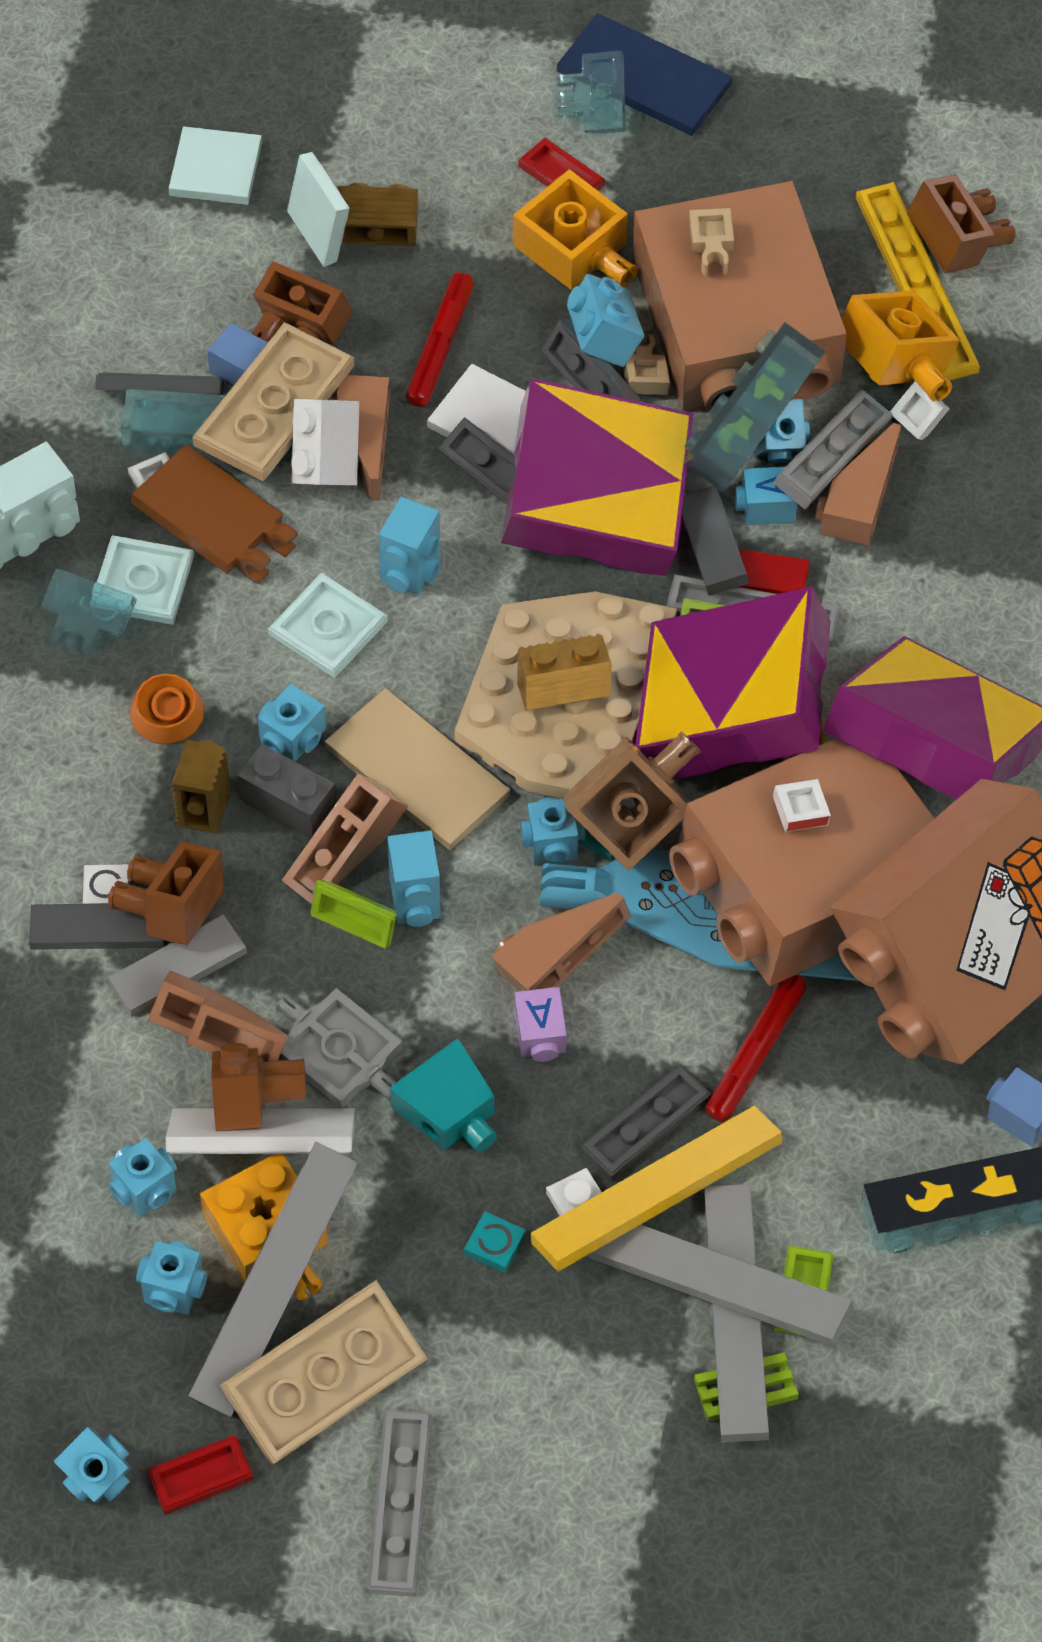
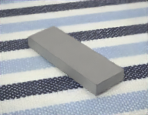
(208, 951)

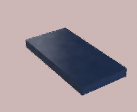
(655, 75)

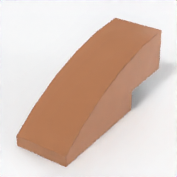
(213, 1018)

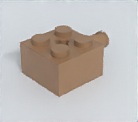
(631, 775)

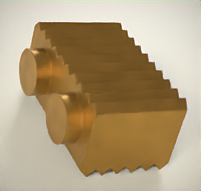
(380, 214)
(564, 672)
(201, 786)

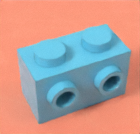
(605, 319)
(410, 547)

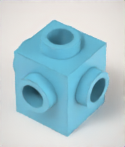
(786, 436)
(292, 723)
(551, 832)
(142, 1177)
(171, 1277)
(76, 1463)

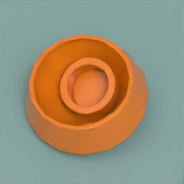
(178, 710)

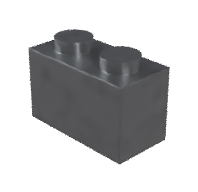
(286, 791)

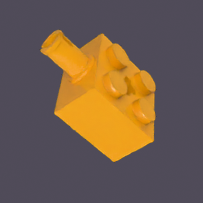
(574, 232)
(900, 341)
(237, 1214)

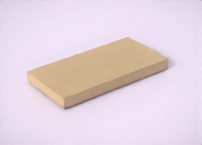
(255, 417)
(419, 766)
(323, 1372)

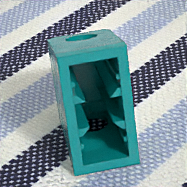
(447, 1099)

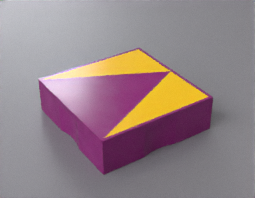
(598, 478)
(737, 681)
(936, 719)

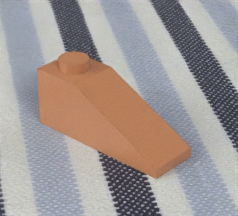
(374, 404)
(859, 490)
(346, 836)
(554, 947)

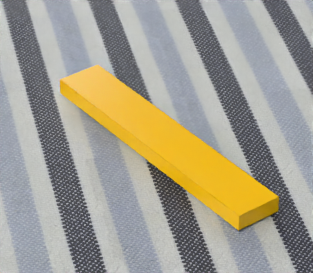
(912, 266)
(656, 1188)

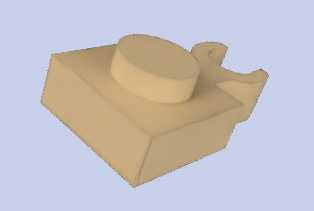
(712, 236)
(647, 372)

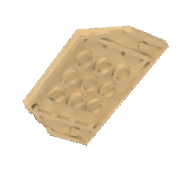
(559, 743)

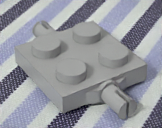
(340, 1047)

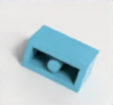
(414, 878)

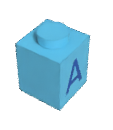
(762, 499)

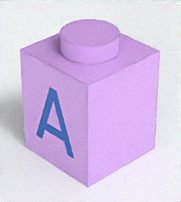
(540, 1023)

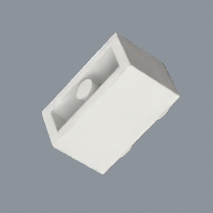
(325, 442)

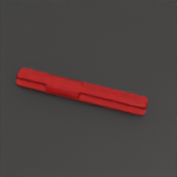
(439, 339)
(755, 1048)

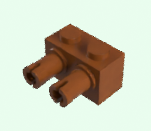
(954, 222)
(300, 302)
(178, 891)
(246, 1083)

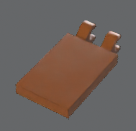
(214, 514)

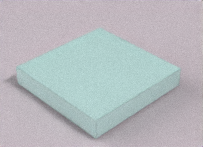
(215, 165)
(318, 209)
(150, 573)
(327, 625)

